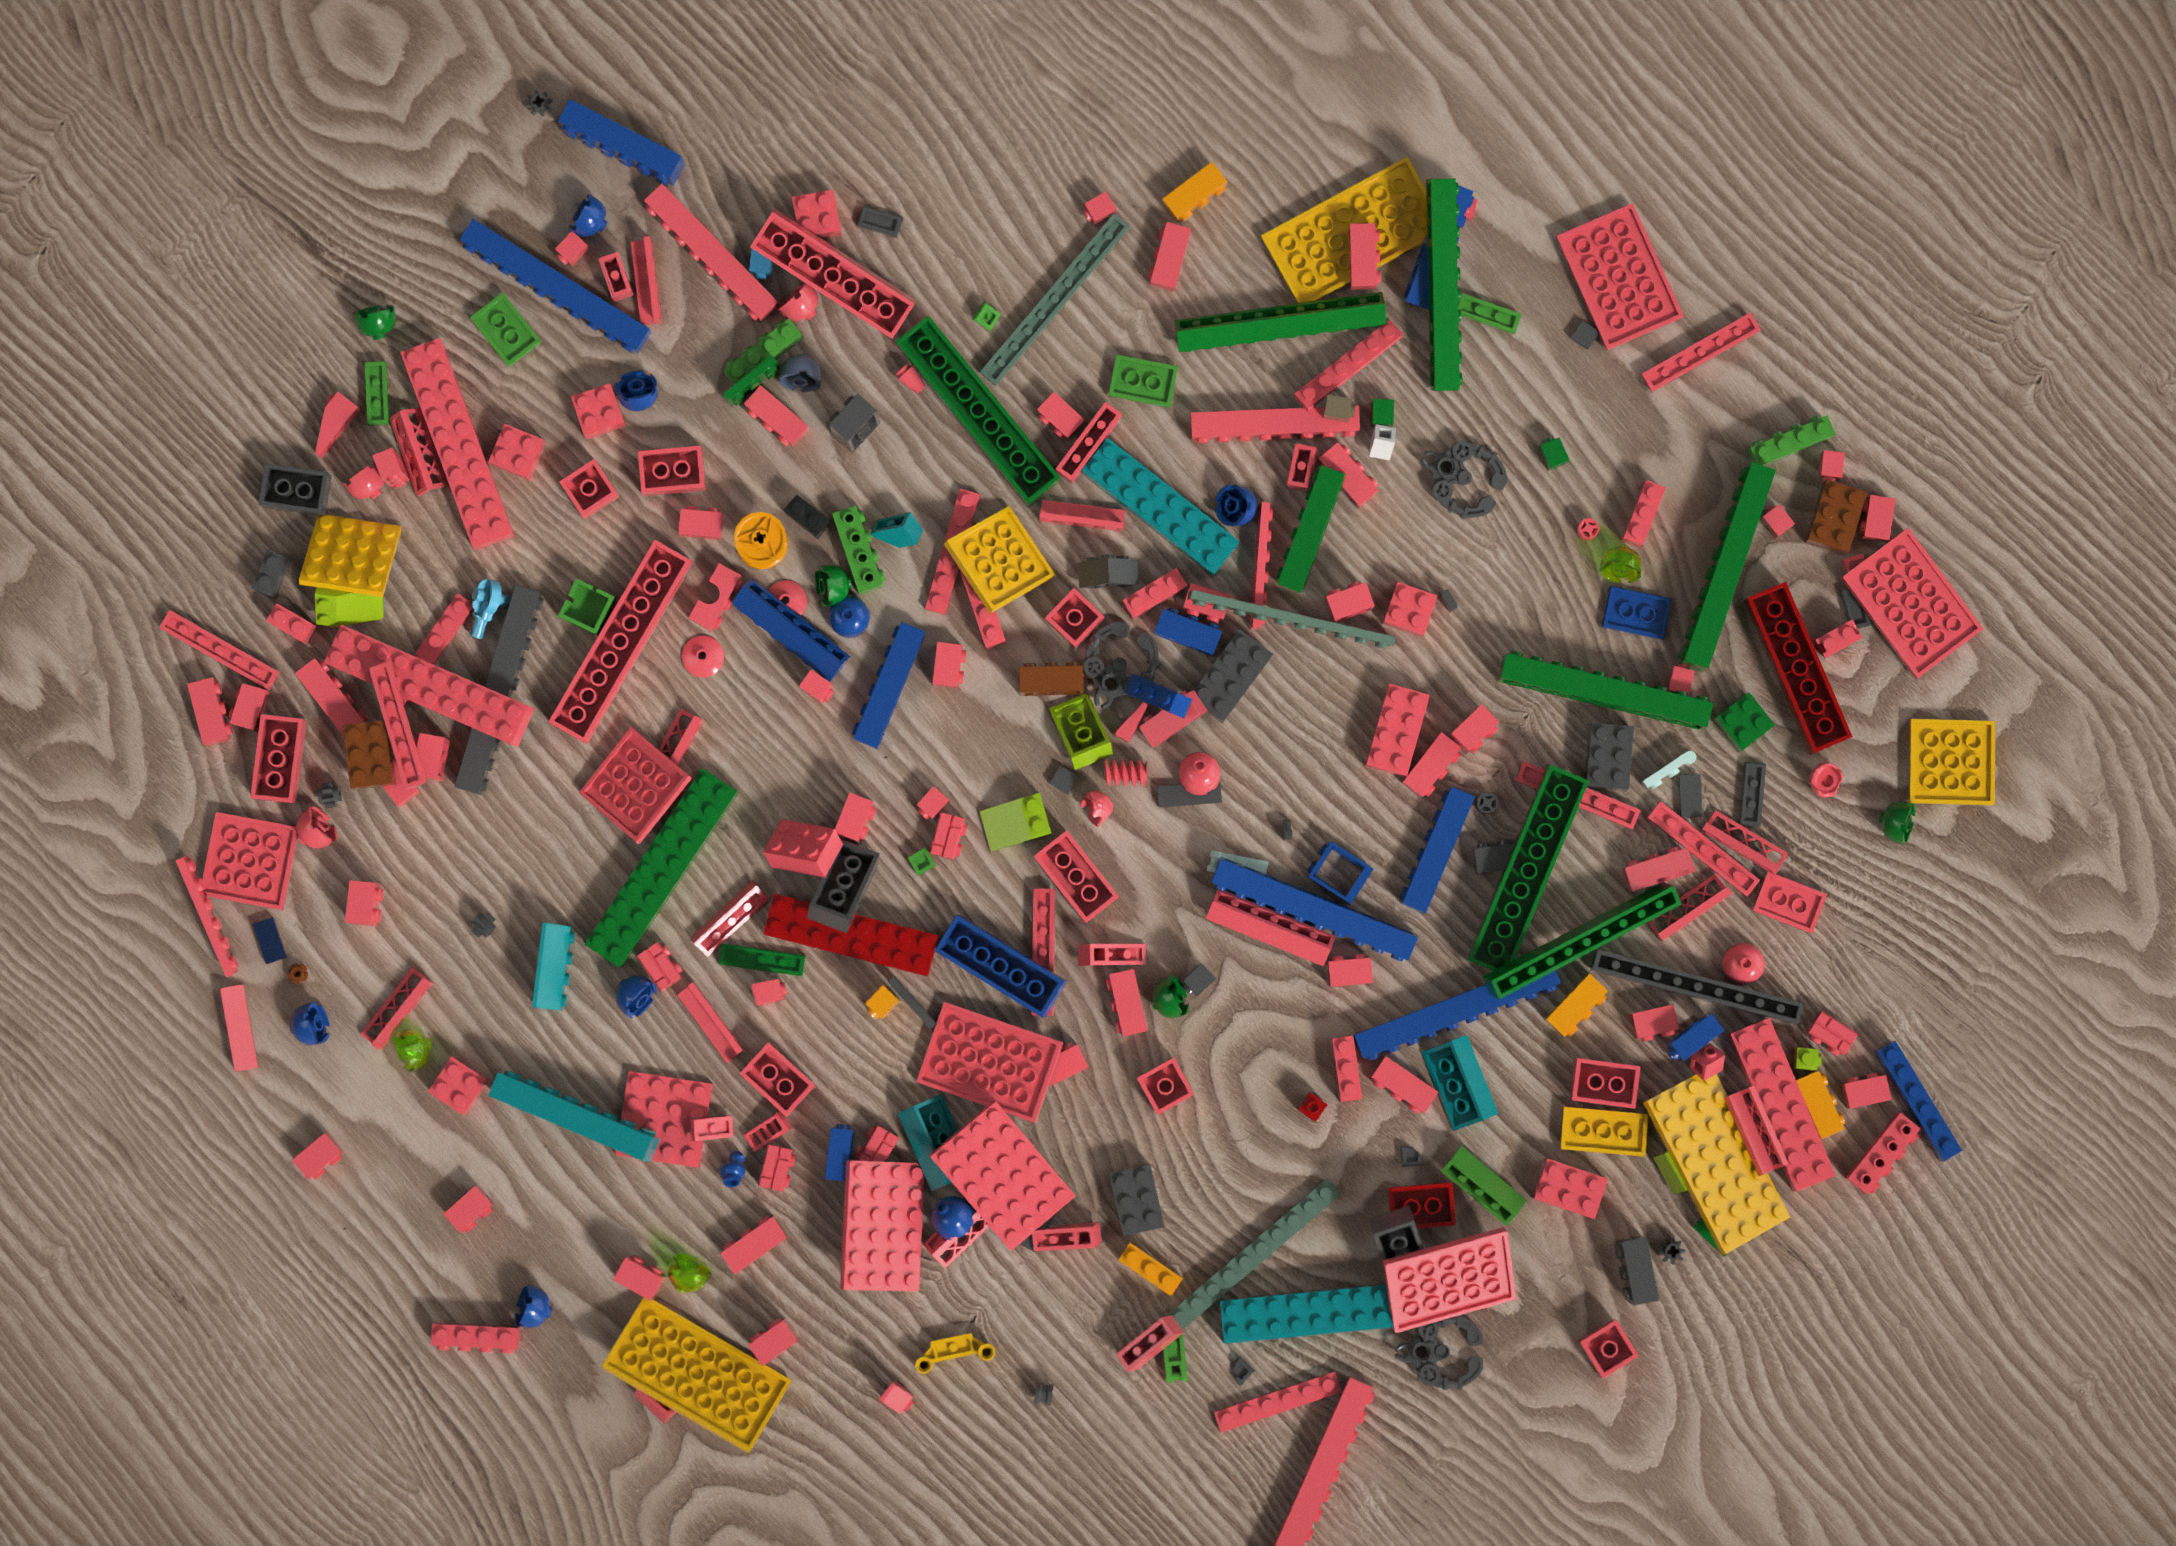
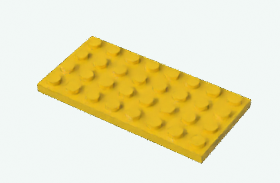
(1315, 245)
(1715, 1162)
(696, 1374)

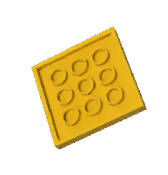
(350, 555)
(999, 559)
(1952, 762)

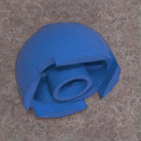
(589, 217)
(637, 390)
(1235, 505)
(849, 617)
(635, 995)
(309, 1024)
(952, 1217)
(533, 1307)

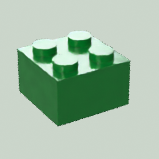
(1743, 722)

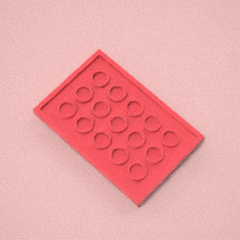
(1619, 276)
(1912, 603)
(989, 1062)
(1002, 1175)
(882, 1226)
(1449, 1279)

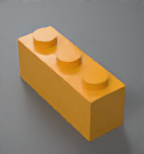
(1195, 192)
(882, 1003)
(1577, 1006)
(1820, 1104)
(1150, 1269)

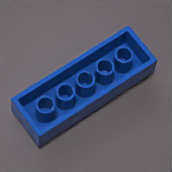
(622, 143)
(1001, 966)

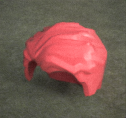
(1825, 779)
(1099, 806)

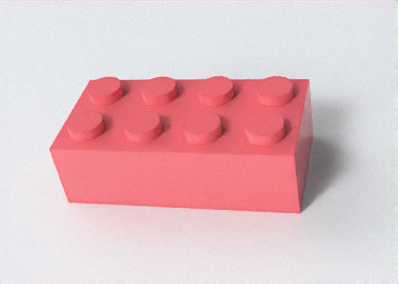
(1397, 730)
(278, 759)
(1076, 876)

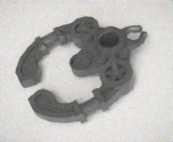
(1458, 474)
(1116, 670)
(1427, 1372)

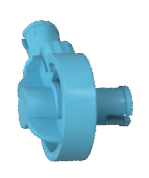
(485, 603)

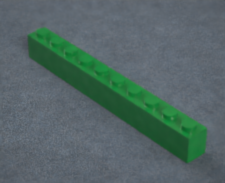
(1443, 284)
(1280, 322)
(1581, 940)

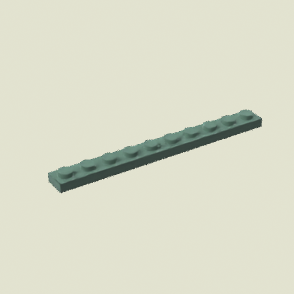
(1054, 299)
(1282, 617)
(1254, 1253)

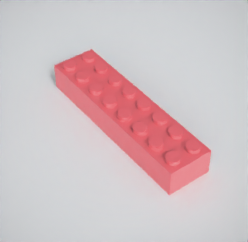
(833, 273)
(1771, 1075)

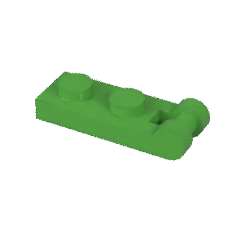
(1175, 1355)

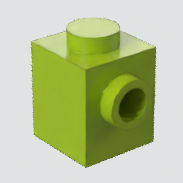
(1806, 1059)

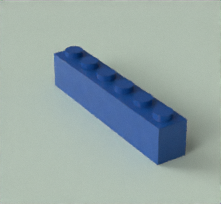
(1417, 287)
(790, 630)
(889, 685)
(1437, 849)
(1917, 1101)

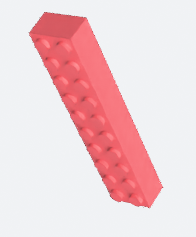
(457, 444)
(620, 642)
(432, 686)

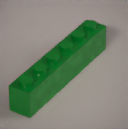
(1311, 529)

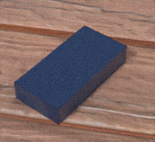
(270, 940)

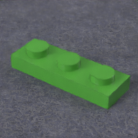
(1489, 314)
(377, 393)

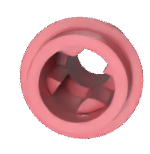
(909, 377)

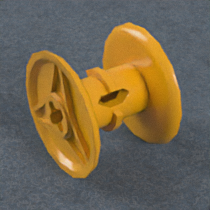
(772, 532)

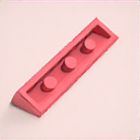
(729, 918)
(239, 1028)

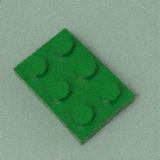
(751, 381)

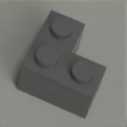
(1108, 572)

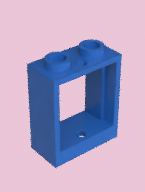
(1358, 884)
(1694, 1038)
(839, 1151)

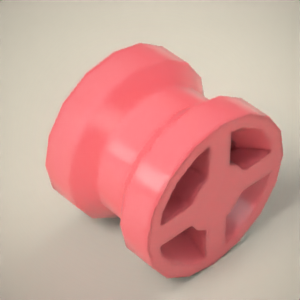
(1591, 528)

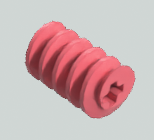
(1125, 773)

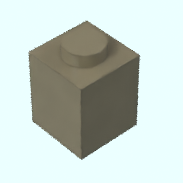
(1338, 408)

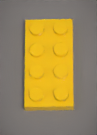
(1604, 1131)

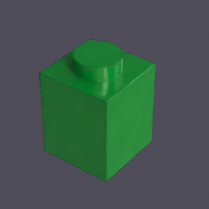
(1382, 412)
(1553, 453)

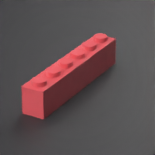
(1270, 927)

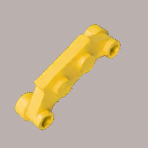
(953, 1348)

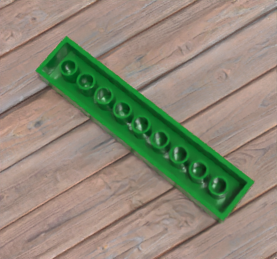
(978, 411)
(1727, 566)
(1605, 691)
(1537, 852)
(661, 868)

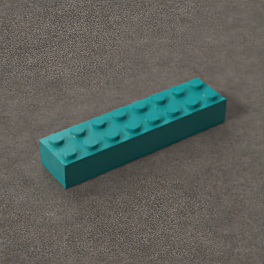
(1160, 507)
(571, 1115)
(1305, 1313)

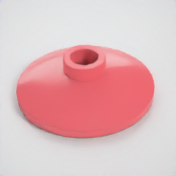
(794, 592)
(707, 666)

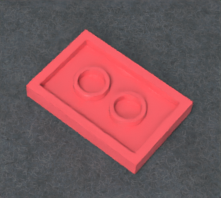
(1789, 902)

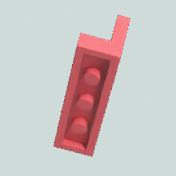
(646, 281)
(413, 451)
(1082, 515)
(686, 739)
(1740, 848)
(1696, 911)
(400, 1014)
(710, 1022)
(1753, 1131)
(937, 1245)

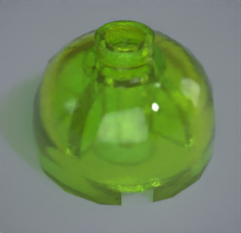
(1620, 564)
(413, 1049)
(686, 1274)

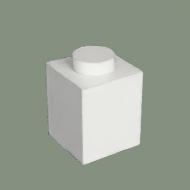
(1382, 442)

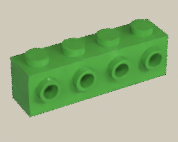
(775, 344)
(1791, 442)
(857, 549)
(1483, 1185)

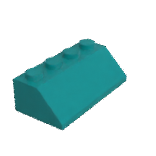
(552, 967)
(1460, 1083)
(927, 1129)

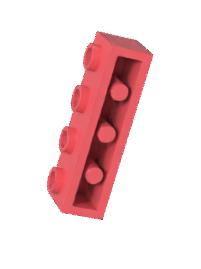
(1882, 1153)
(476, 1336)

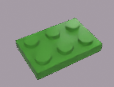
(505, 329)
(1143, 381)

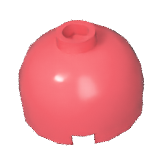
(800, 304)
(365, 484)
(1199, 773)
(314, 829)
(1743, 964)

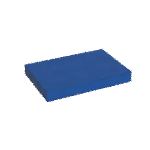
(1636, 613)

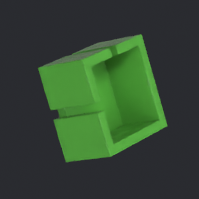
(588, 609)

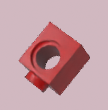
(1312, 1107)

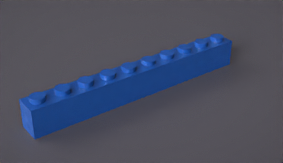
(556, 286)
(1314, 908)
(1443, 1015)

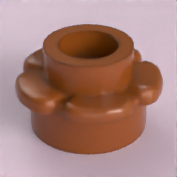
(301, 977)

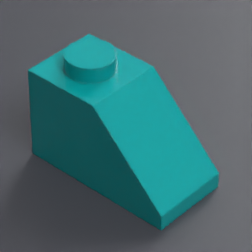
(898, 530)

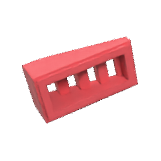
(1130, 725)
(783, 1122)

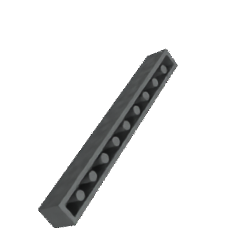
(503, 679)
(1696, 987)

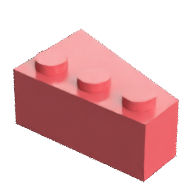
(1658, 868)

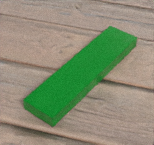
(762, 959)

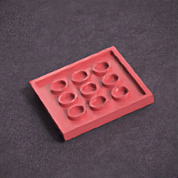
(635, 785)
(249, 861)
(666, 1108)

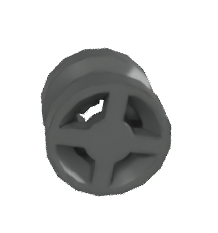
(1488, 805)
(1043, 1393)

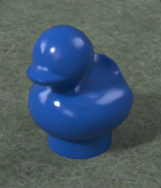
(734, 1171)

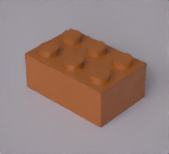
(1836, 517)
(1051, 679)
(369, 755)

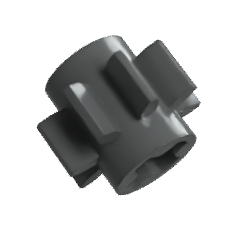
(544, 105)
(329, 795)
(483, 925)
(1675, 1255)

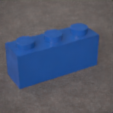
(1188, 631)
(1158, 695)

